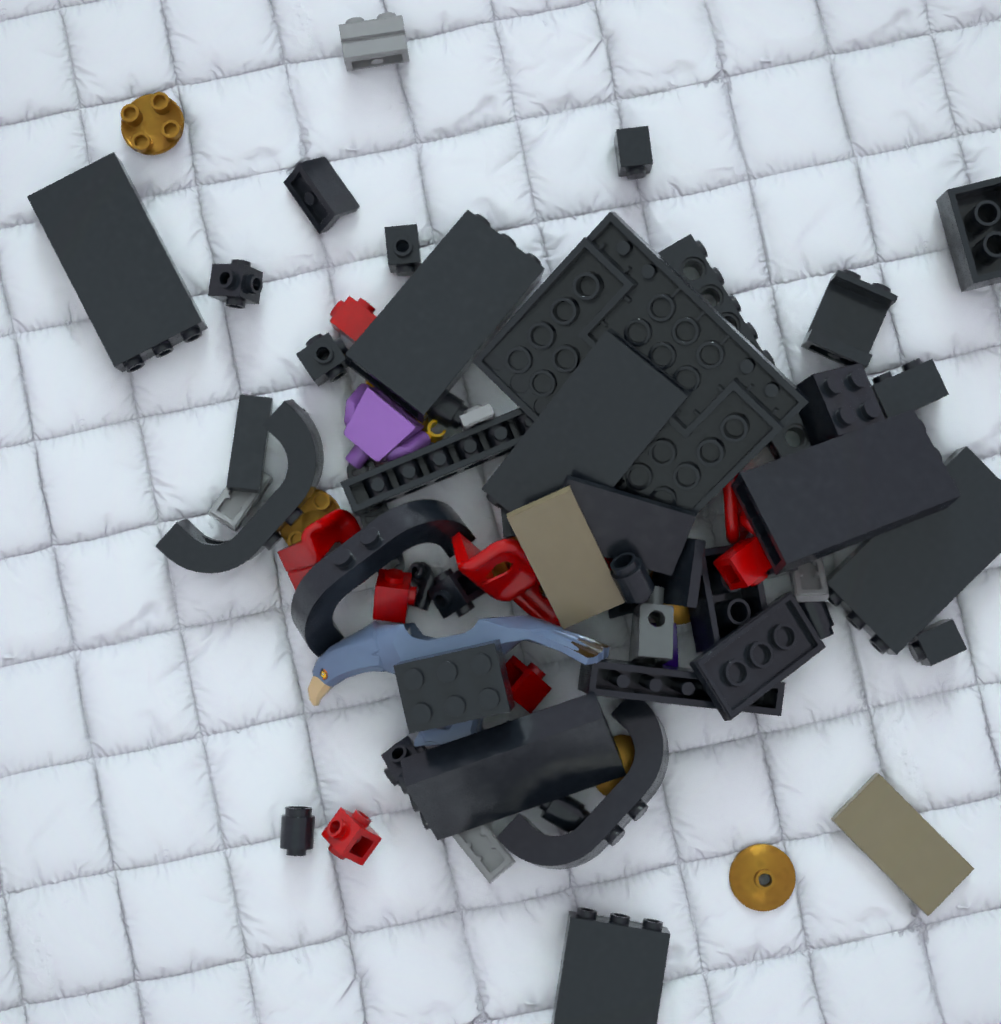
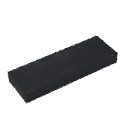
(249, 444)

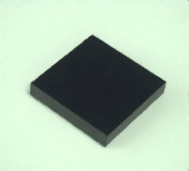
(684, 584)

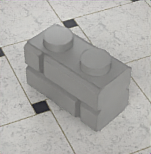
(373, 41)

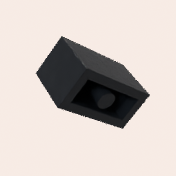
(910, 389)

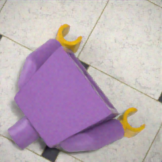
(382, 428)

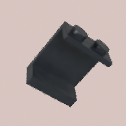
(848, 319)

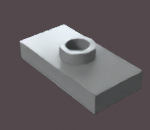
(476, 415)
(234, 506)
(810, 582)
(485, 851)

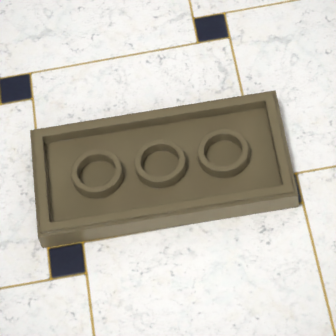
(565, 557)
(902, 844)

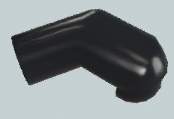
(424, 580)

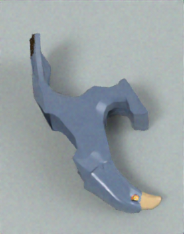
(385, 645)

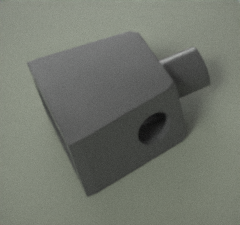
(648, 642)

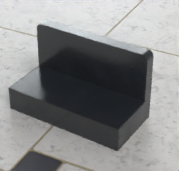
(320, 193)

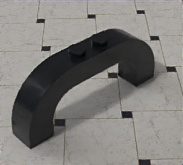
(304, 450)
(362, 557)
(607, 821)

